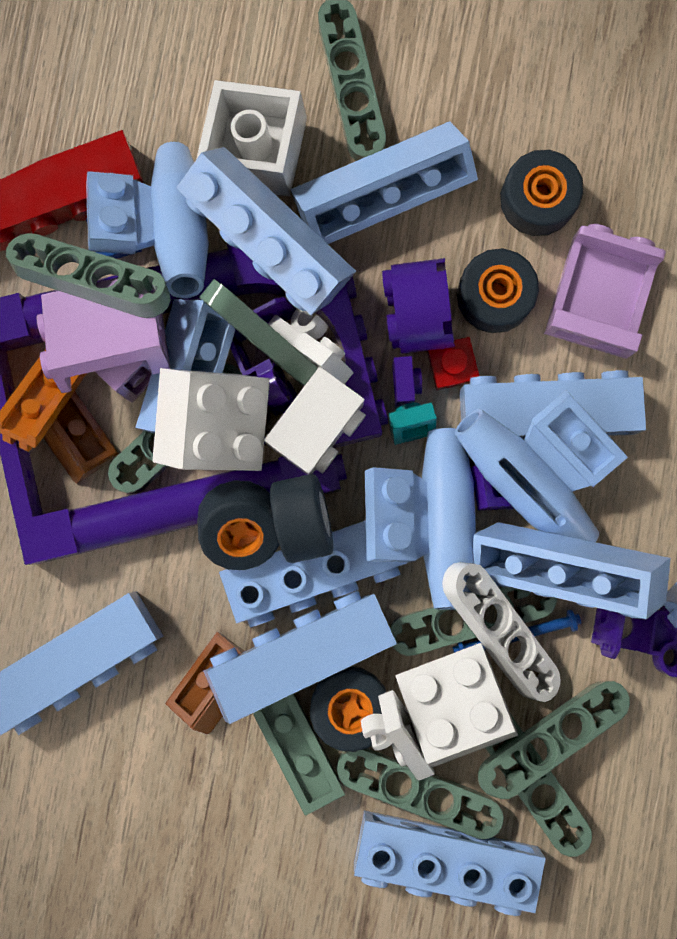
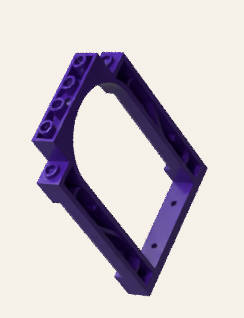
(175, 506)

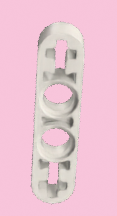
(498, 637)

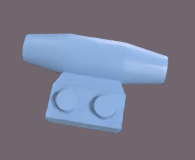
(135, 216)
(539, 474)
(425, 514)

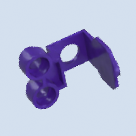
(281, 391)
(647, 636)

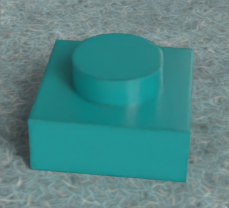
(412, 422)

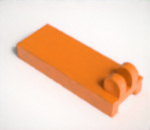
(33, 408)

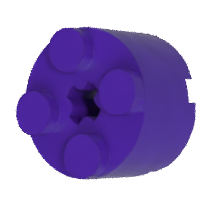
(420, 304)

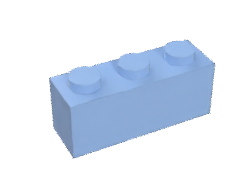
(195, 342)

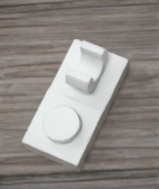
(304, 339)
(396, 728)

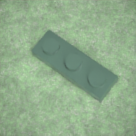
(299, 754)

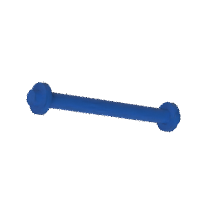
(571, 620)

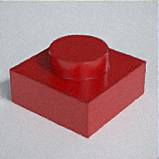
(453, 365)

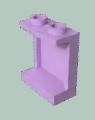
(604, 290)
(94, 337)

